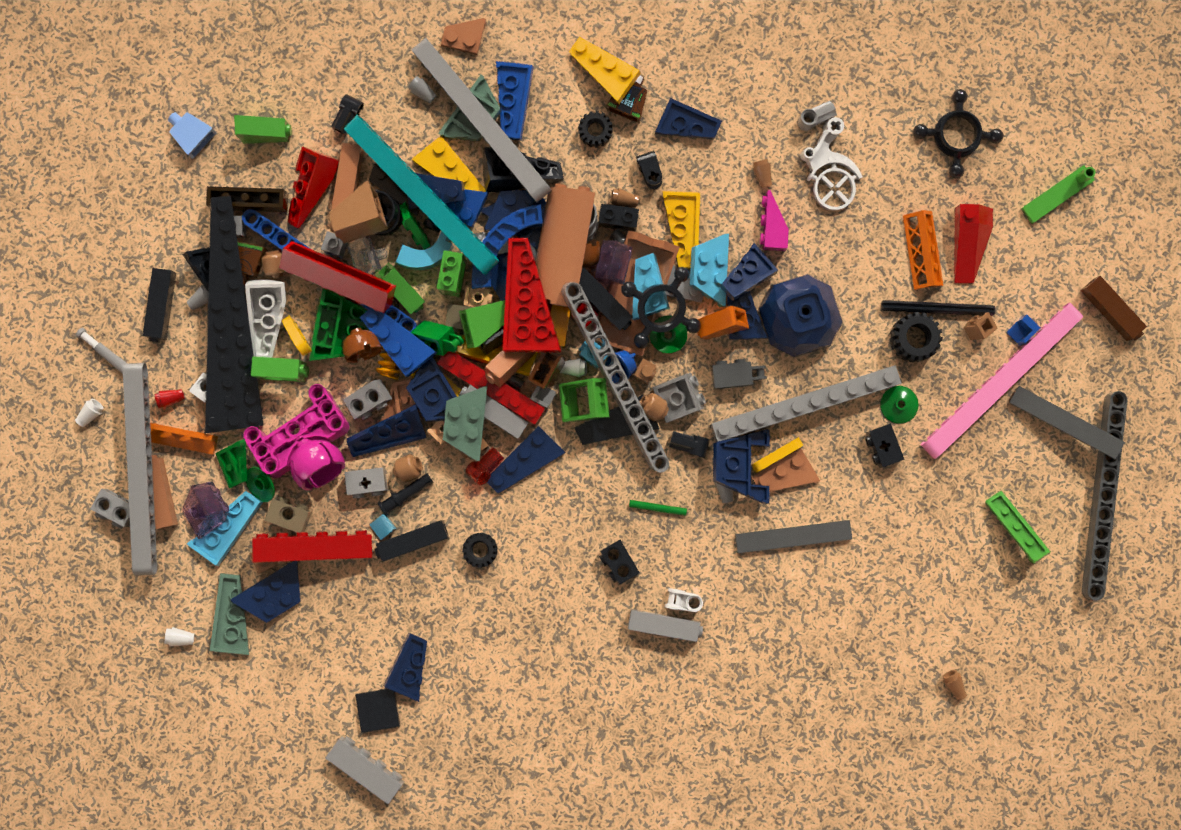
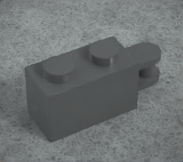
(735, 374)

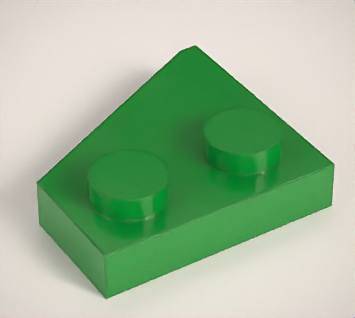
(411, 223)
(233, 463)

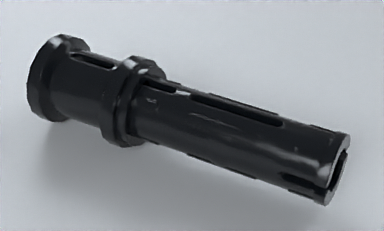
(397, 499)

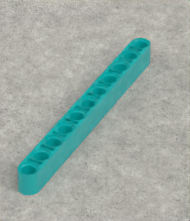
(421, 195)

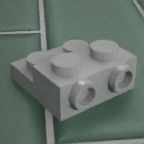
(681, 396)

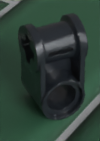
(650, 167)

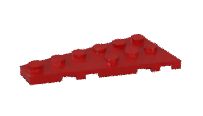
(527, 314)

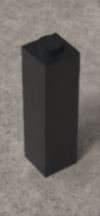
(604, 301)
(159, 304)
(411, 541)

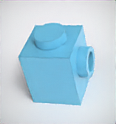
(587, 355)

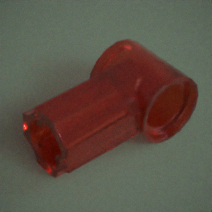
(481, 470)

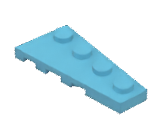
(220, 540)

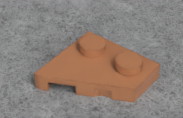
(464, 36)
(400, 399)

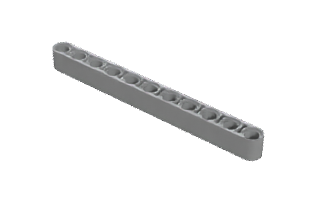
(481, 120)
(608, 371)
(139, 469)

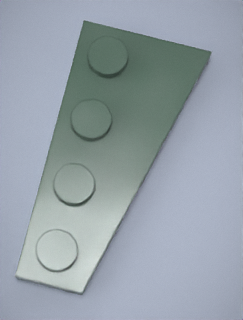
(229, 623)

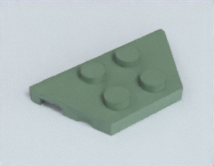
(459, 126)
(465, 422)

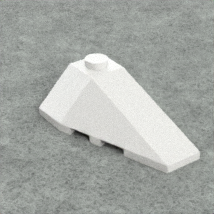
(265, 311)

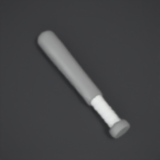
(107, 354)

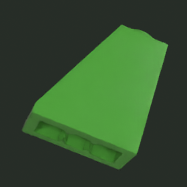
(261, 129)
(404, 292)
(482, 322)

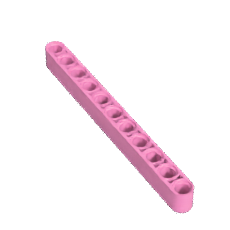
(1005, 377)

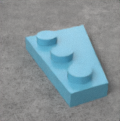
(647, 275)

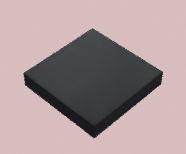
(377, 710)

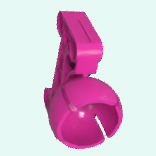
(309, 451)

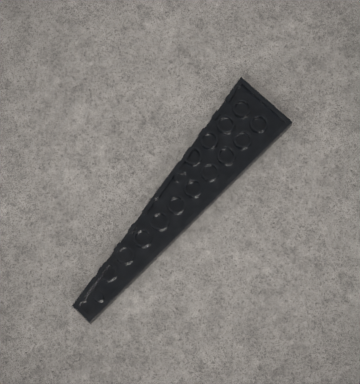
(230, 388)

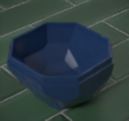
(787, 325)

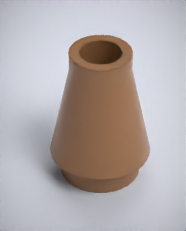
(763, 172)
(623, 198)
(954, 683)

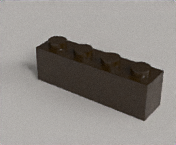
(252, 198)

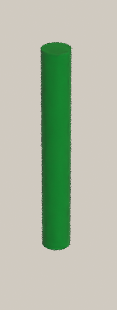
(658, 507)

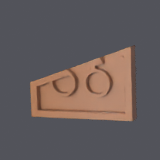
(787, 472)

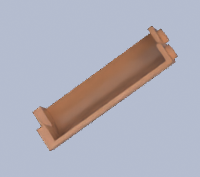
(563, 240)
(642, 246)

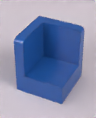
(1023, 330)

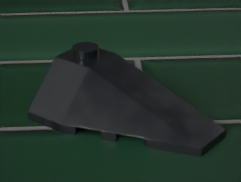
(499, 178)

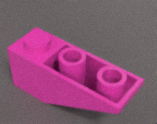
(775, 228)

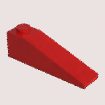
(314, 177)
(971, 237)

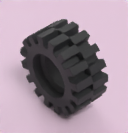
(595, 118)
(468, 550)

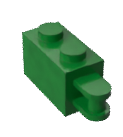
(438, 337)

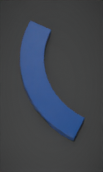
(500, 235)

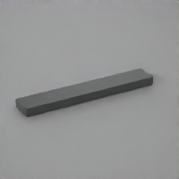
(1067, 422)
(793, 536)

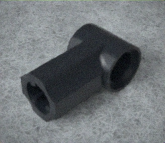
(349, 108)
(693, 444)

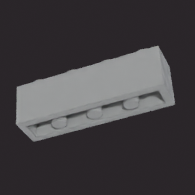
(365, 769)

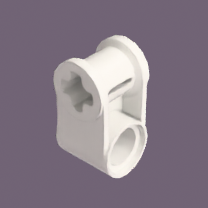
(682, 600)

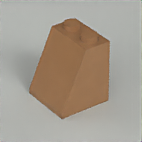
(358, 215)

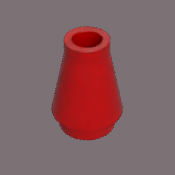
(168, 398)

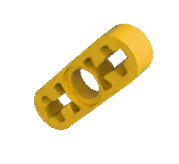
(296, 335)
(777, 455)

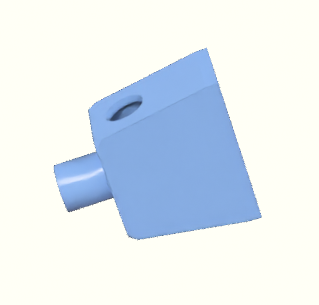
(190, 133)

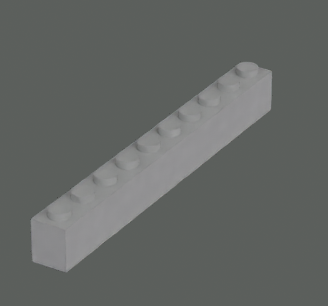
(805, 403)

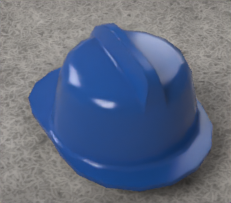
(627, 363)

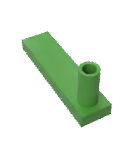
(1059, 193)
(1017, 527)

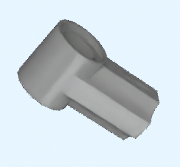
(817, 115)

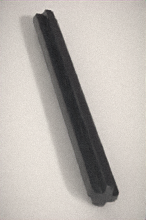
(940, 308)

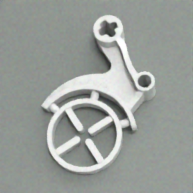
(822, 156)

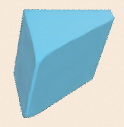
(382, 526)

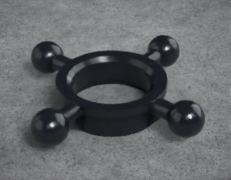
(957, 170)
(692, 325)

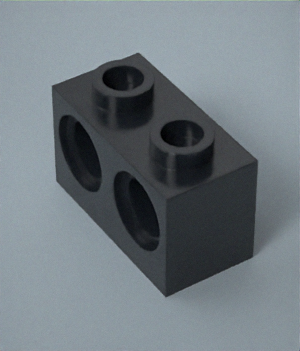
(623, 560)

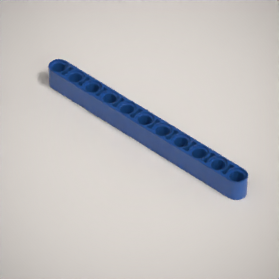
(278, 233)

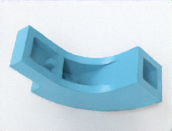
(424, 259)

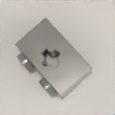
(355, 478)

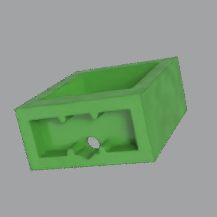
(452, 279)
(279, 369)
(596, 395)

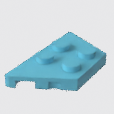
(710, 268)

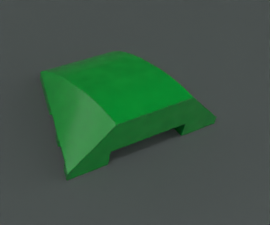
(332, 324)

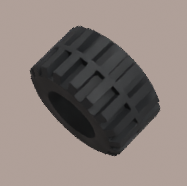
(931, 333)

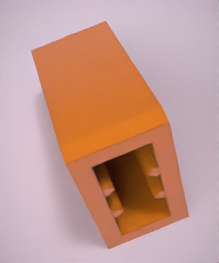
(723, 322)

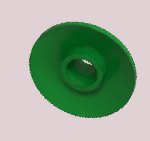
(670, 345)
(890, 407)
(260, 484)

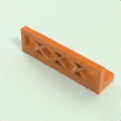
(929, 249)
(183, 438)

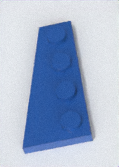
(514, 90)

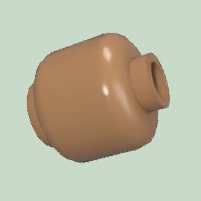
(271, 263)
(654, 406)
(407, 468)

